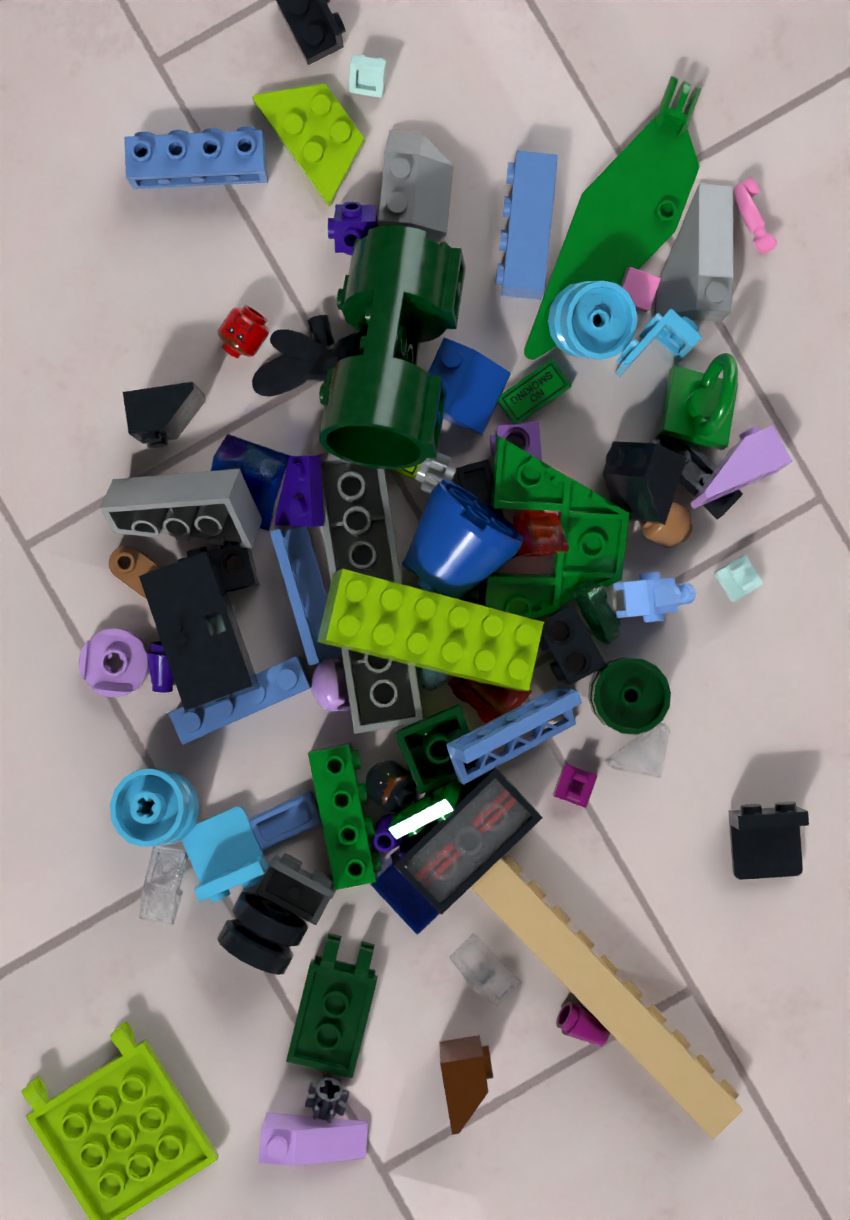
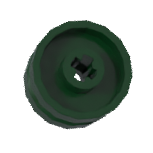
(649, 691)

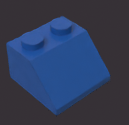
(471, 384)

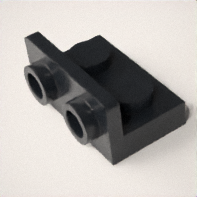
(313, 27)

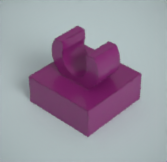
(575, 785)

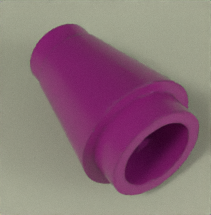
(581, 1024)

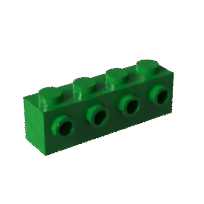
(343, 815)

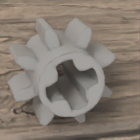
(434, 471)

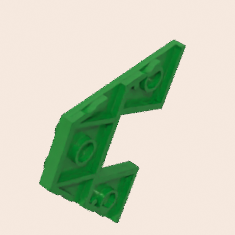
(590, 522)

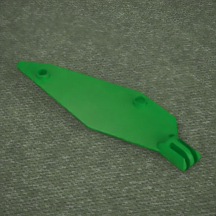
(626, 208)

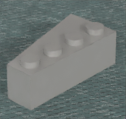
(184, 506)

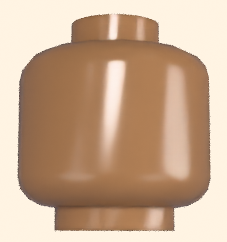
(676, 530)

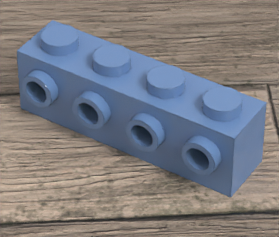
(196, 158)

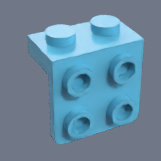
(672, 331)
(224, 854)

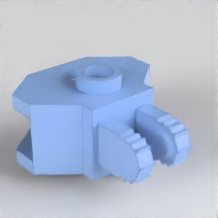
(653, 596)

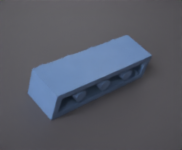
(528, 225)
(275, 686)

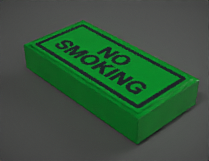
(534, 392)

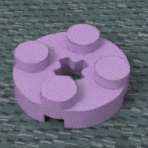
(100, 675)

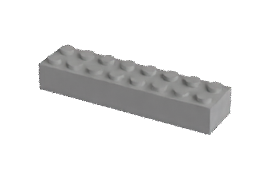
(363, 540)

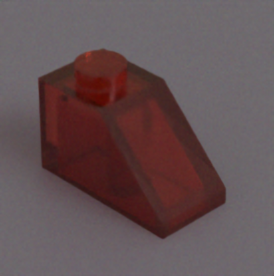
(541, 534)

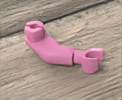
(743, 192)

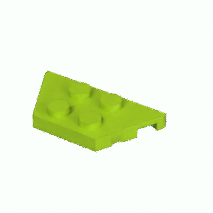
(314, 133)

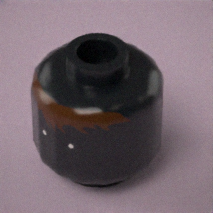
(390, 786)

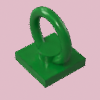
(700, 404)

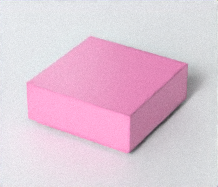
(640, 287)

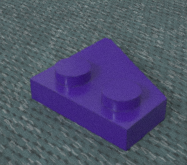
(301, 493)

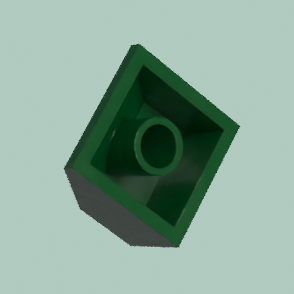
(426, 749)

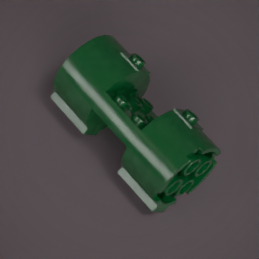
(380, 403)

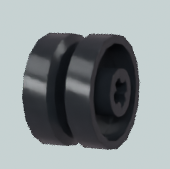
(262, 933)

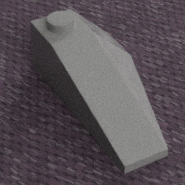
(700, 264)

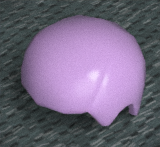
(330, 686)

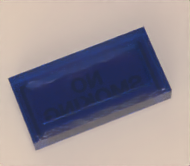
(404, 899)

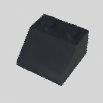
(161, 412)
(643, 479)

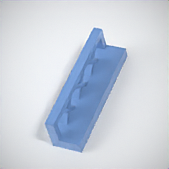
(304, 589)
(507, 730)

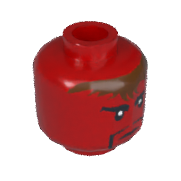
(243, 332)

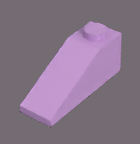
(750, 460)
(305, 1141)

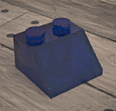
(261, 469)

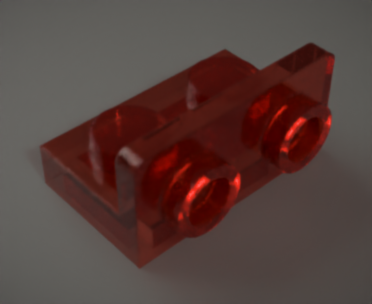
(487, 699)

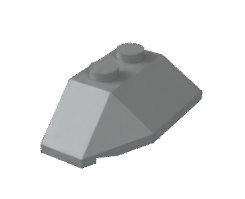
(415, 185)

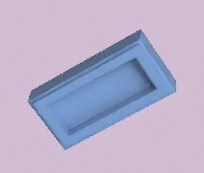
(285, 820)

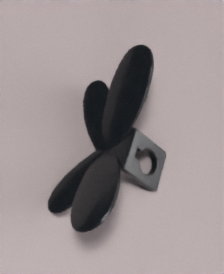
(302, 361)

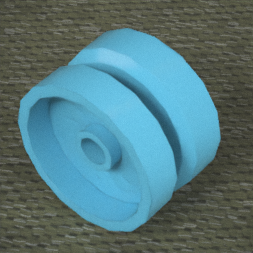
(592, 319)
(154, 807)

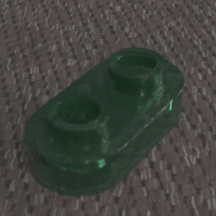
(596, 611)

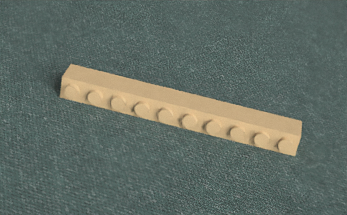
(608, 997)

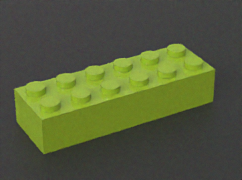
(430, 631)

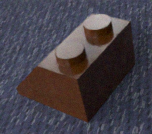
(465, 1075)

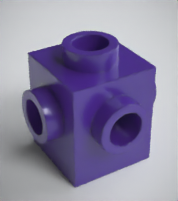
(349, 223)

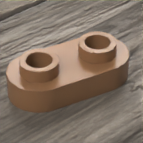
(139, 565)

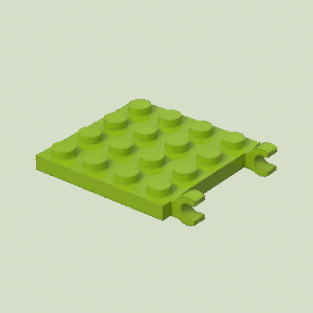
(120, 1132)

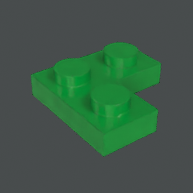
(435, 804)

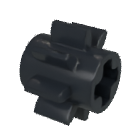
(327, 1098)

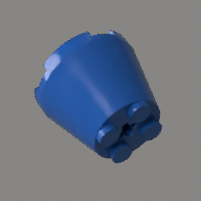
(459, 542)

